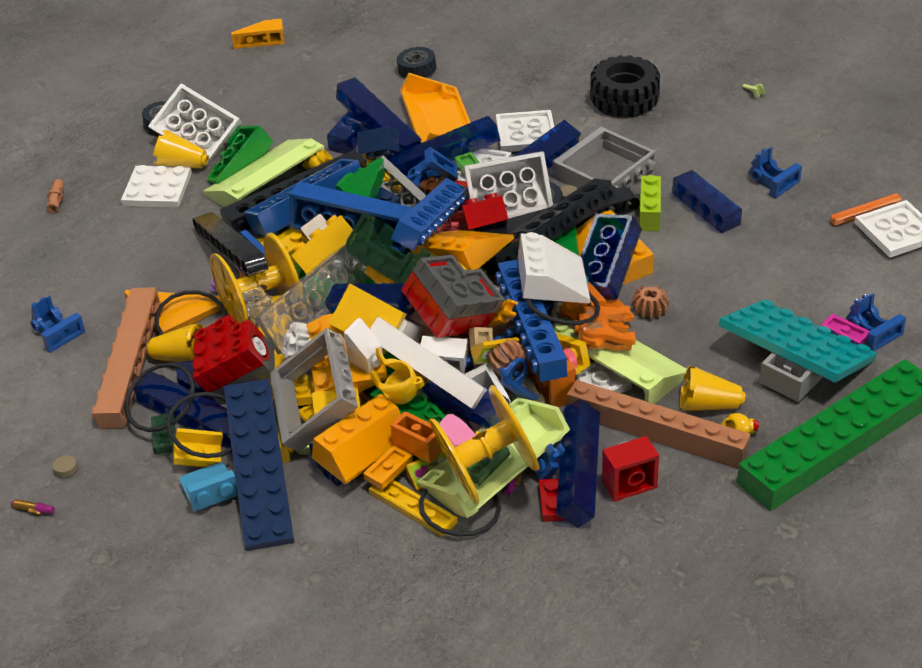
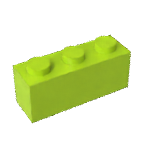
(650, 203)

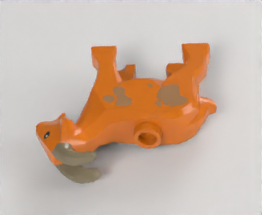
(601, 331)

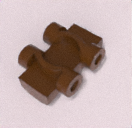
(429, 185)

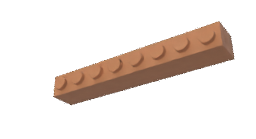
(126, 357)
(664, 424)

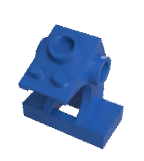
(436, 164)
(766, 172)
(54, 329)
(882, 331)

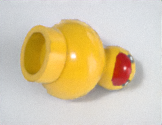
(742, 423)

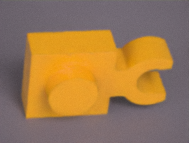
(503, 313)

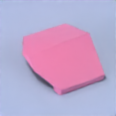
(456, 429)

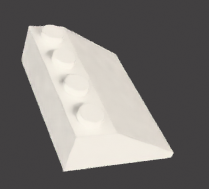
(196, 120)
(518, 179)
(550, 271)

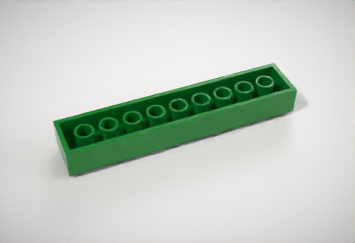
(833, 436)

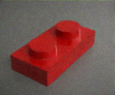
(548, 496)

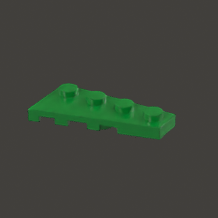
(419, 407)

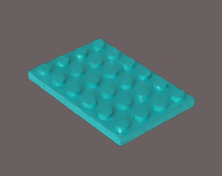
(798, 340)

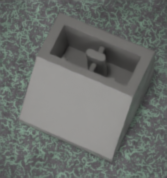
(787, 377)

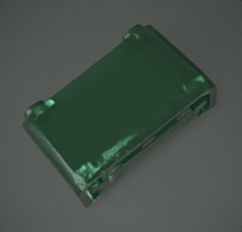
(372, 244)

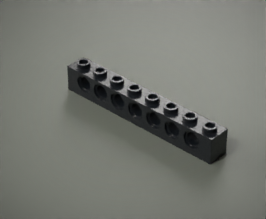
(233, 213)
(558, 218)

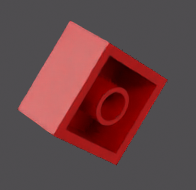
(485, 211)
(630, 468)

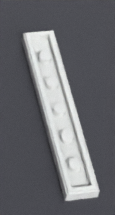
(428, 363)

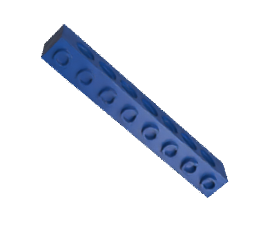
(429, 214)
(535, 332)

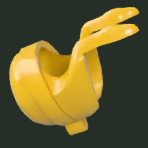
(401, 384)

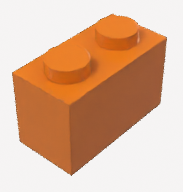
(415, 437)

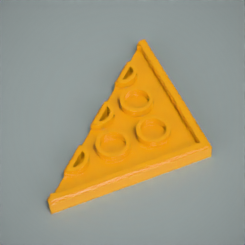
(183, 310)

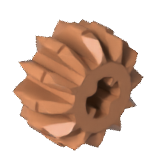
(650, 301)
(505, 354)

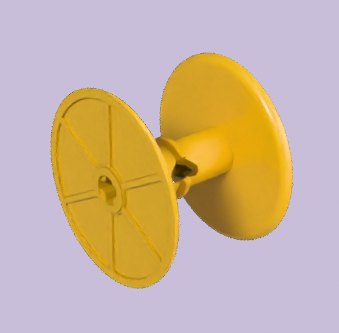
(280, 274)
(486, 443)

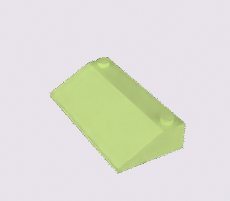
(262, 170)
(641, 365)
(542, 426)

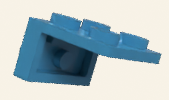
(209, 486)

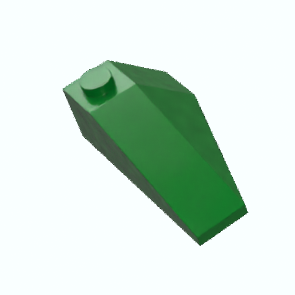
(243, 148)
(365, 180)

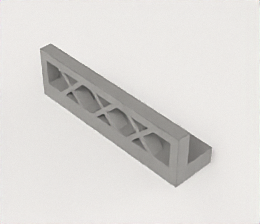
(401, 180)

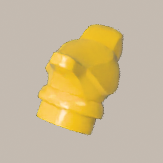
(315, 160)

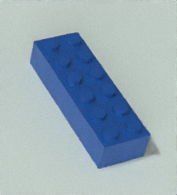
(310, 200)
(275, 213)

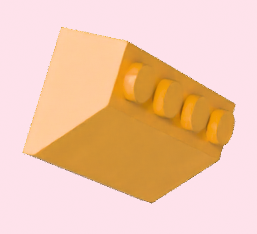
(357, 439)

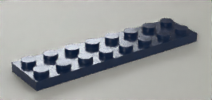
(258, 465)

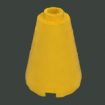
(176, 151)
(174, 345)
(709, 392)

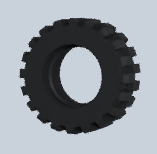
(625, 86)

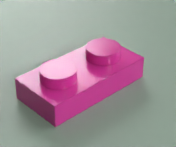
(844, 327)

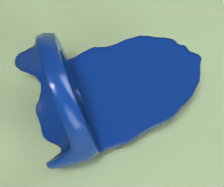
(515, 383)

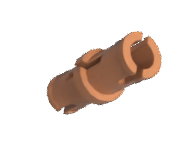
(55, 196)

